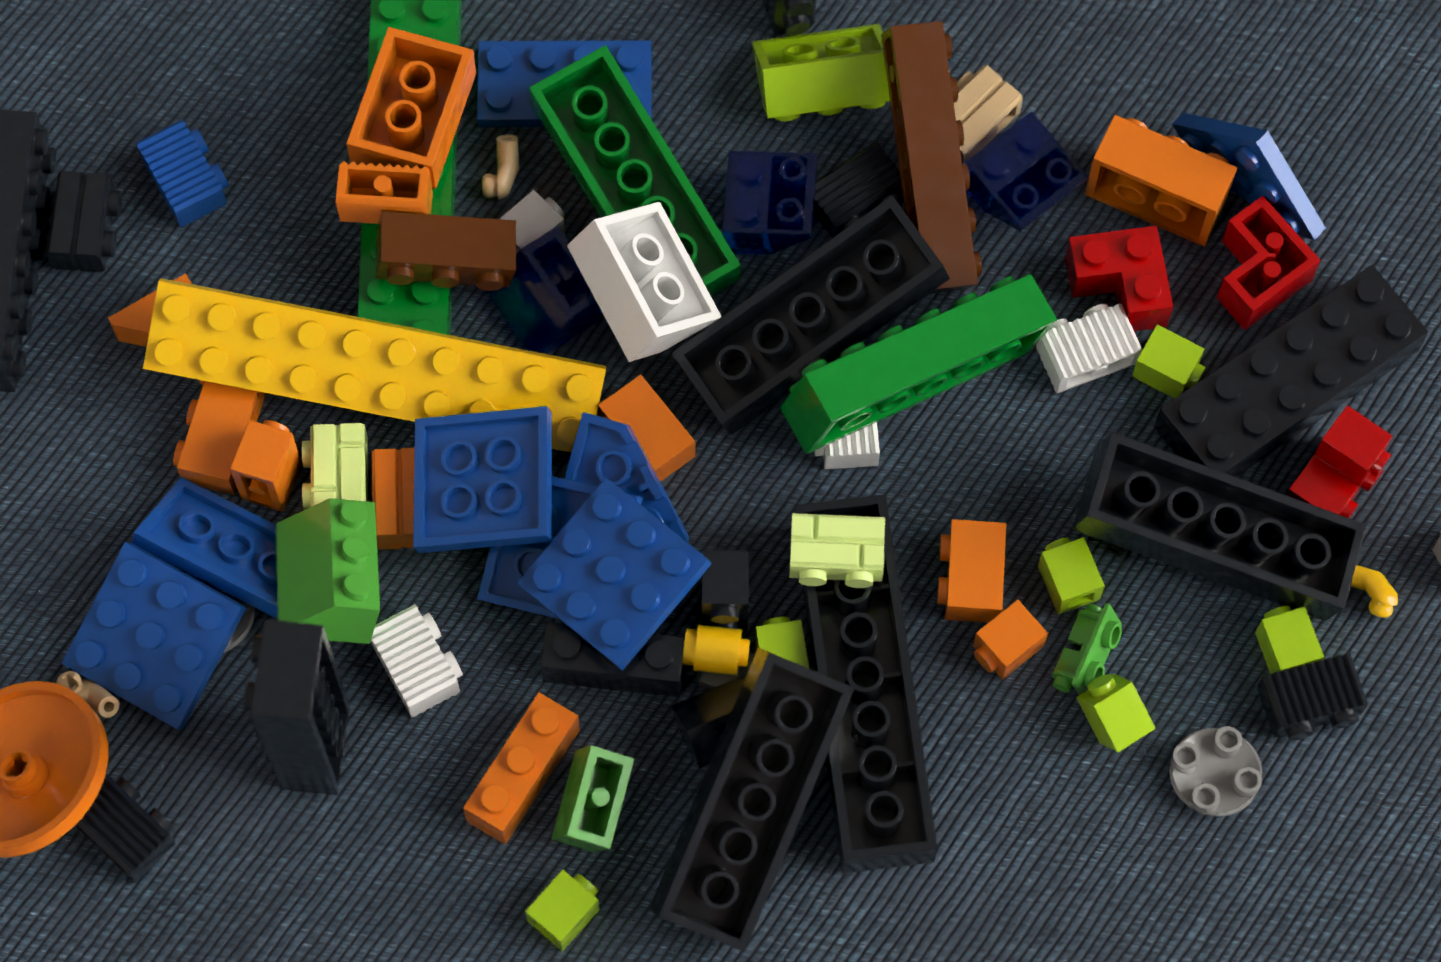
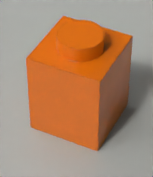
(1009, 640)

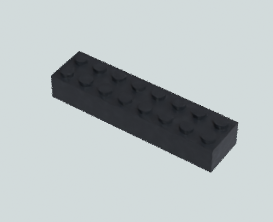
(878, 748)

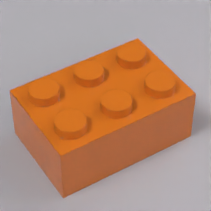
(412, 103)
(1160, 179)

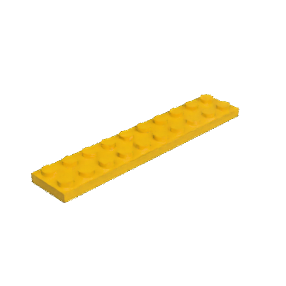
(359, 361)

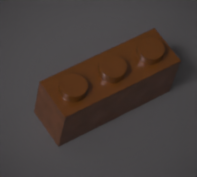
(445, 250)

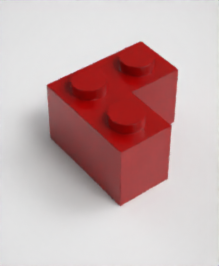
(1272, 261)
(1123, 264)
(1344, 462)

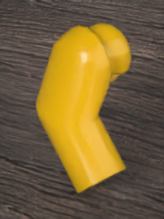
(1378, 588)

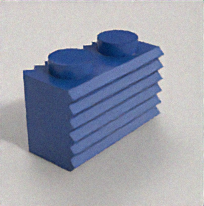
(182, 173)

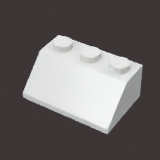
(643, 280)

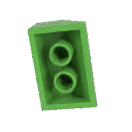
(330, 569)

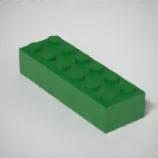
(625, 159)
(917, 362)

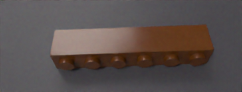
(929, 147)

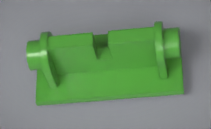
(1097, 633)

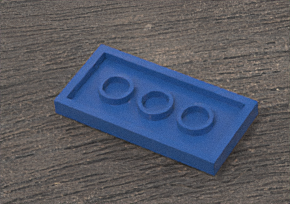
(512, 67)
(214, 543)

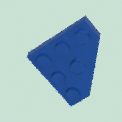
(1259, 170)
(613, 452)

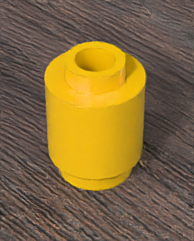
(715, 649)

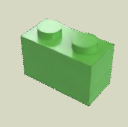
(592, 799)

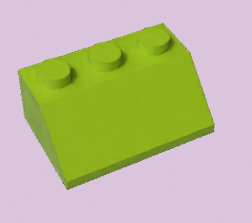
(821, 72)

